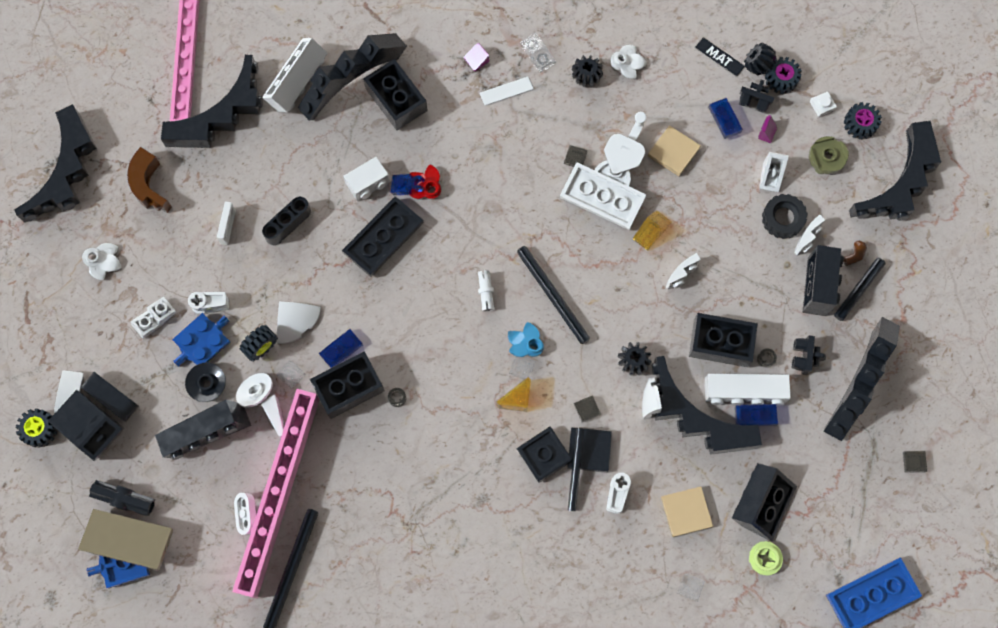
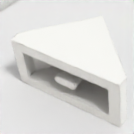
(773, 171)

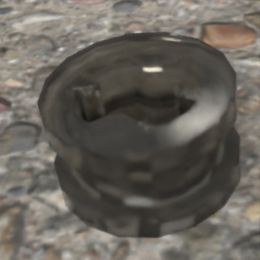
(763, 363)
(392, 393)

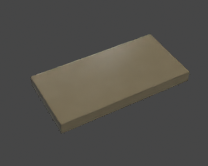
(126, 539)

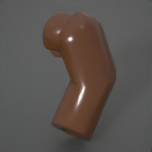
(858, 254)

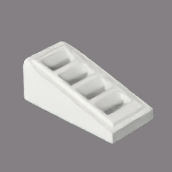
(272, 408)

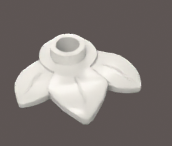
(629, 61)
(104, 261)

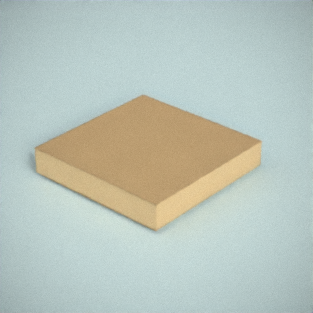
(674, 150)
(686, 511)

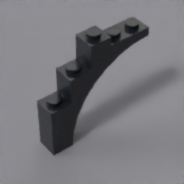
(350, 65)
(223, 116)
(921, 159)
(69, 168)
(871, 368)
(721, 436)

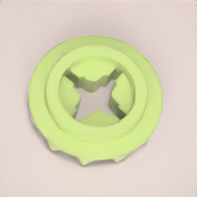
(773, 553)

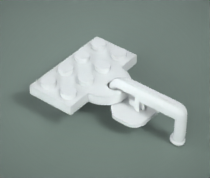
(609, 192)

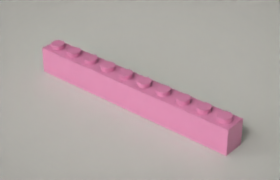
(276, 494)

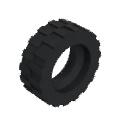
(793, 204)

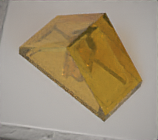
(651, 229)
(517, 398)

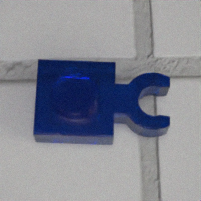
(404, 183)

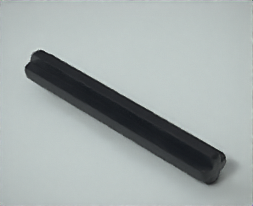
(859, 289)

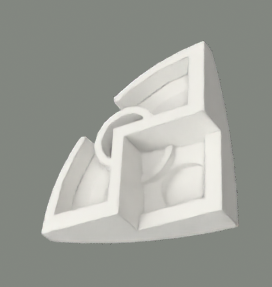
(295, 320)
(651, 400)

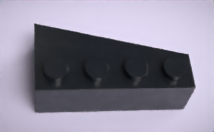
(202, 429)

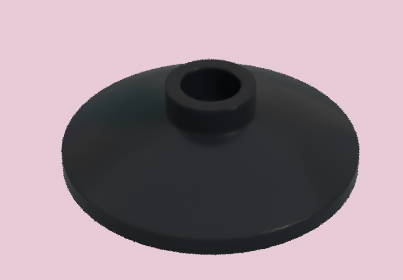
(199, 375)

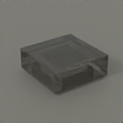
(575, 155)
(587, 408)
(914, 461)

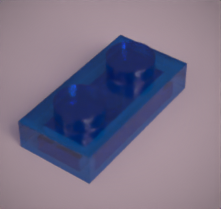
(725, 118)
(340, 348)
(756, 415)

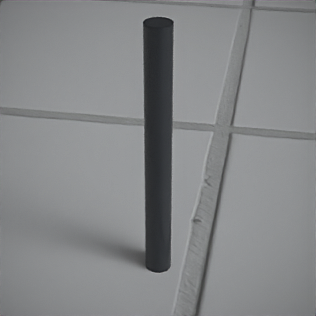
(576, 469)

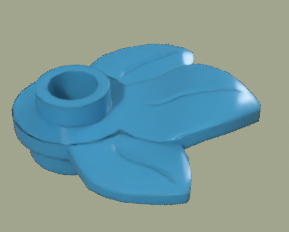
(523, 340)

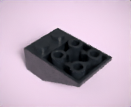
(86, 425)

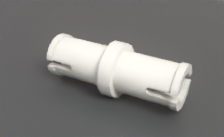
(486, 291)

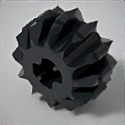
(760, 59)
(587, 71)
(630, 364)

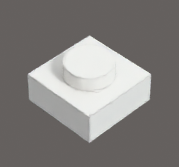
(823, 104)

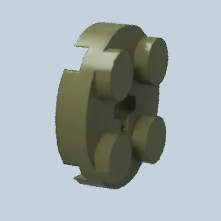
(820, 162)

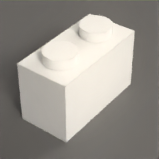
(366, 179)

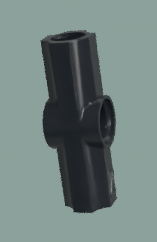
(122, 498)

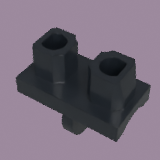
(763, 99)
(810, 357)

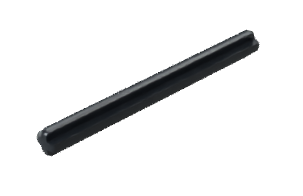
(553, 295)
(291, 569)

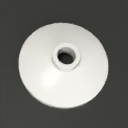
(254, 390)

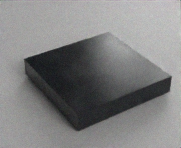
(594, 451)
(544, 454)

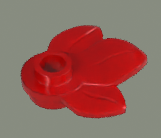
(431, 181)

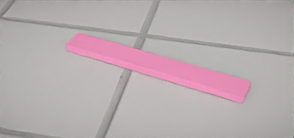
(184, 60)

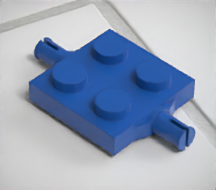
(201, 340)
(117, 572)

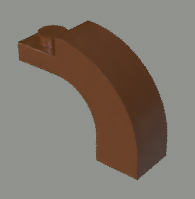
(139, 174)

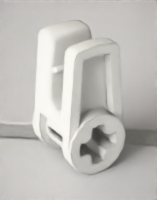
(210, 302)
(618, 495)

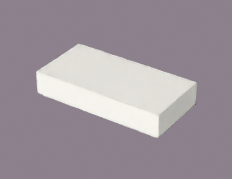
(226, 223)

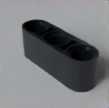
(289, 211)
(109, 396)

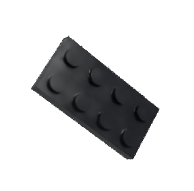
(382, 236)

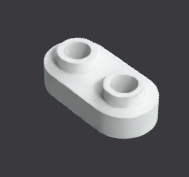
(244, 513)

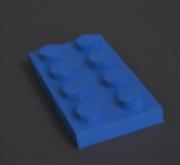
(874, 595)

